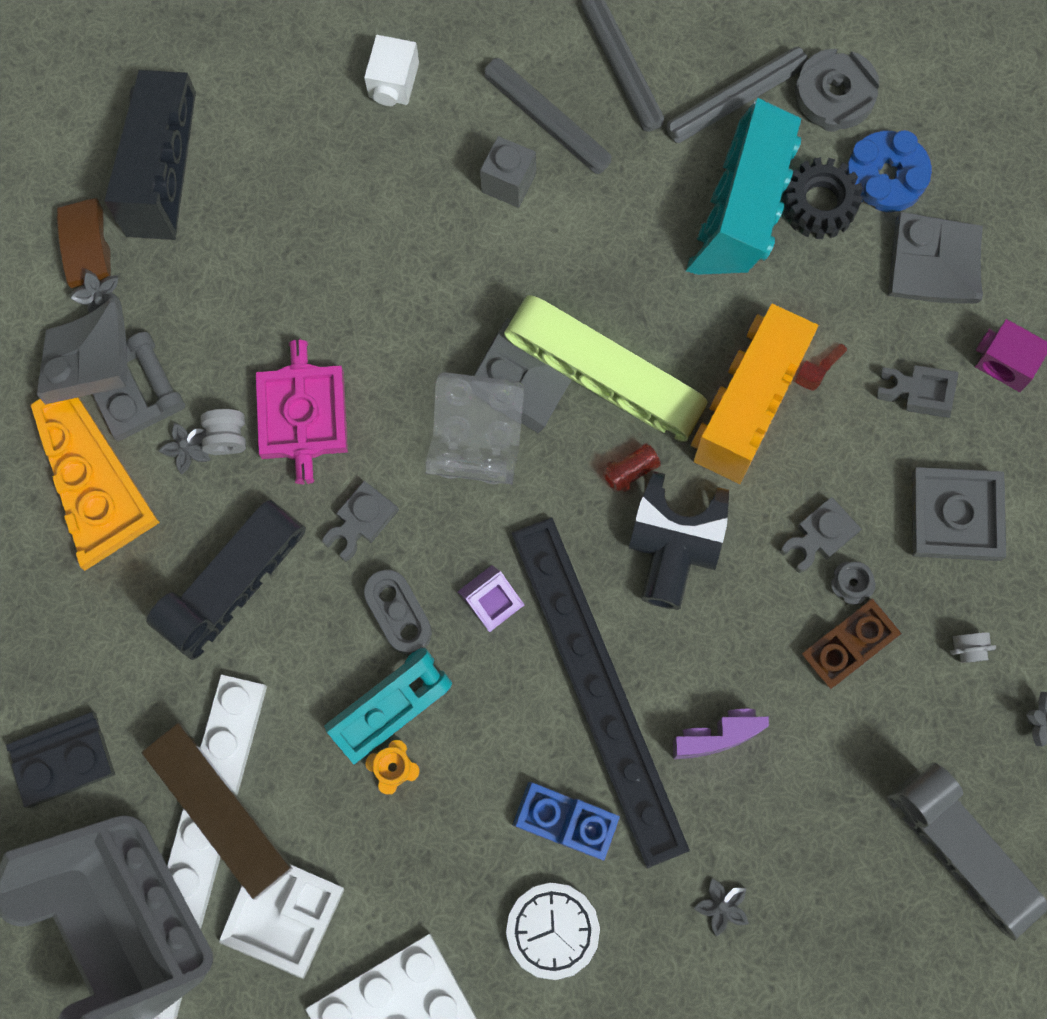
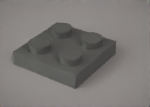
(958, 514)

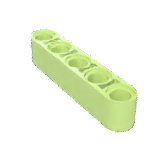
(605, 368)

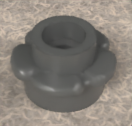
(859, 572)

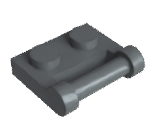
(126, 406)

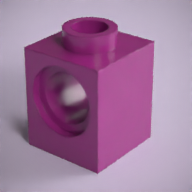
(1011, 355)

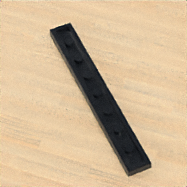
(600, 694)

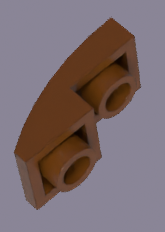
(83, 241)
(851, 643)

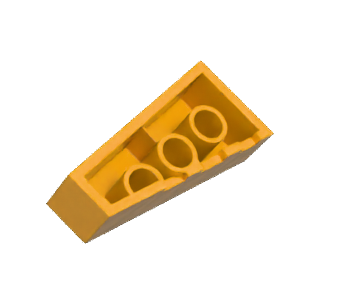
(754, 394)

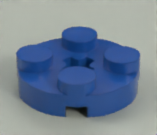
(900, 151)

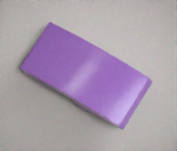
(732, 731)

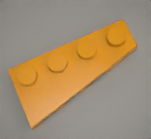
(95, 488)

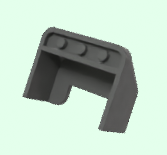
(115, 915)

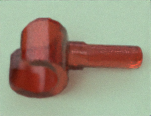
(812, 374)

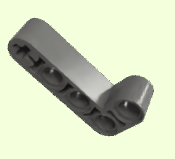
(967, 850)

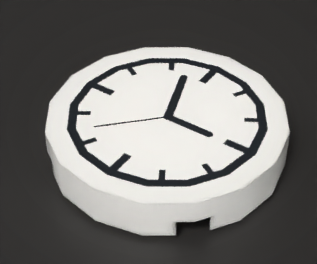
(553, 931)

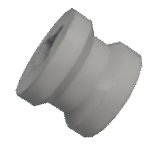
(223, 432)

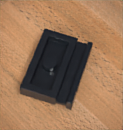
(60, 760)

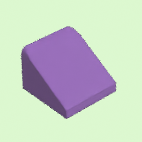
(491, 598)

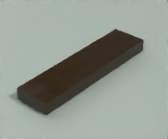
(217, 811)

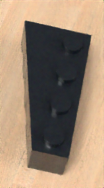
(152, 156)

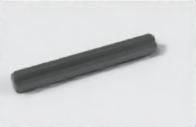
(623, 64)
(736, 94)
(548, 116)

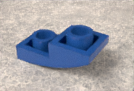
(566, 821)

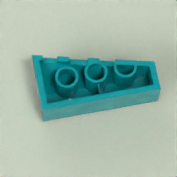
(749, 192)

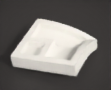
(284, 921)

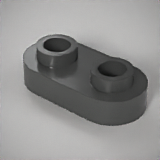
(399, 612)

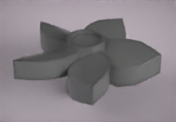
(95, 292)
(186, 447)
(1039, 719)
(723, 907)

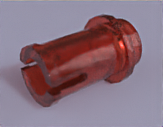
(630, 468)

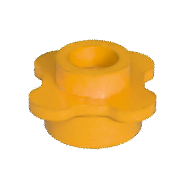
(395, 754)

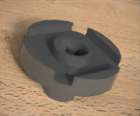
(831, 110)

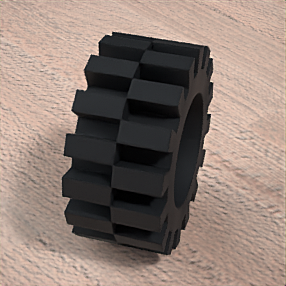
(822, 176)

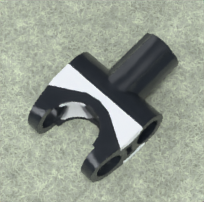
(676, 542)

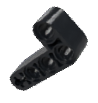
(227, 581)

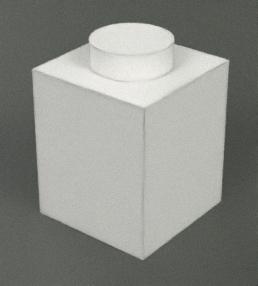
(391, 70)

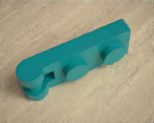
(388, 706)

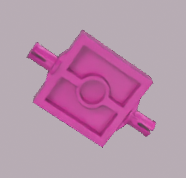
(301, 412)

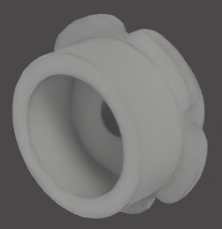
(972, 647)

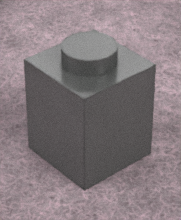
(508, 171)

